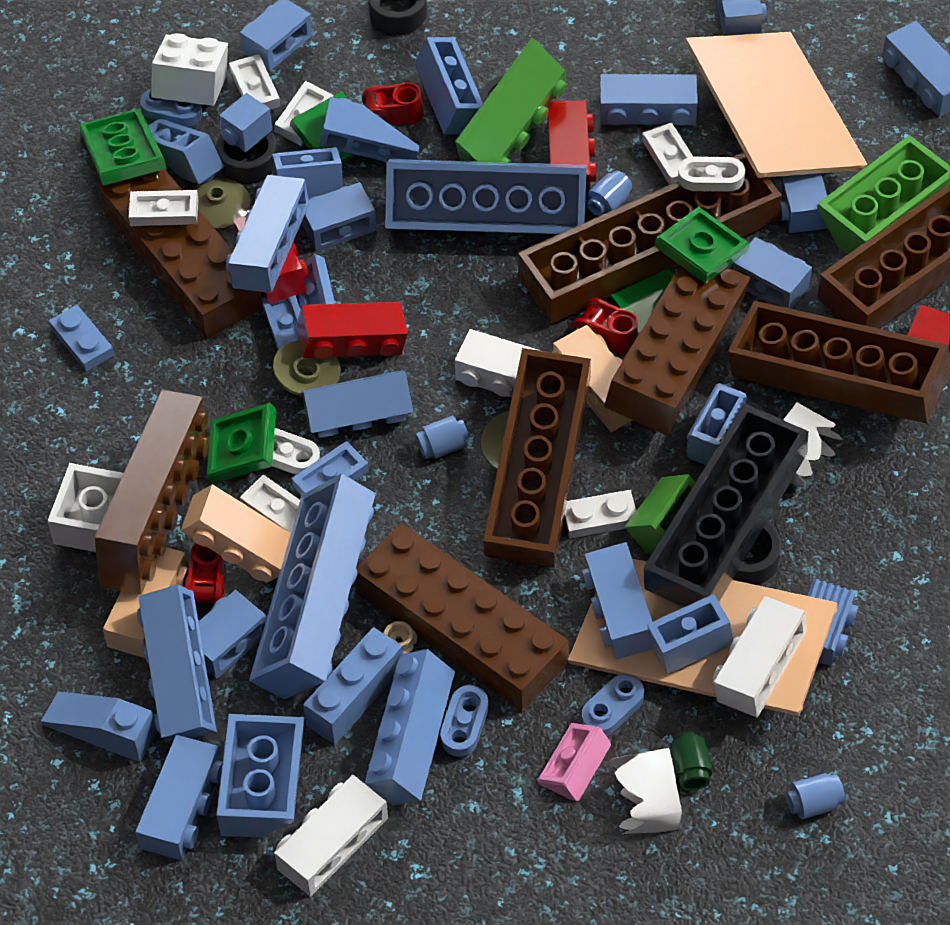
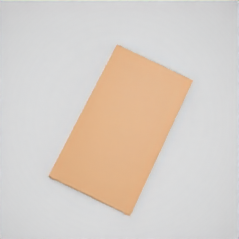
(775, 104)
(697, 677)

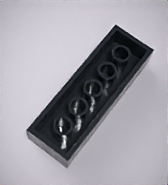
(726, 508)

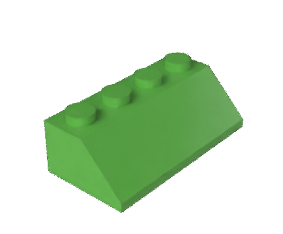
(513, 107)
(883, 193)

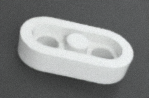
(711, 174)
(292, 450)

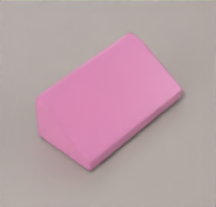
(575, 761)

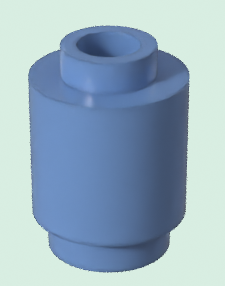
(609, 193)
(442, 437)
(815, 795)

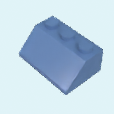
(259, 774)

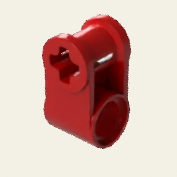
(395, 103)
(614, 324)
(206, 578)

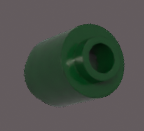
(691, 761)

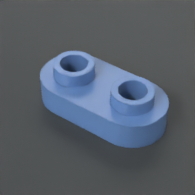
(178, 112)
(614, 703)
(462, 722)

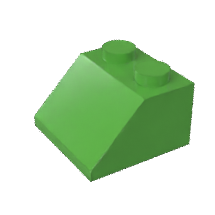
(659, 510)

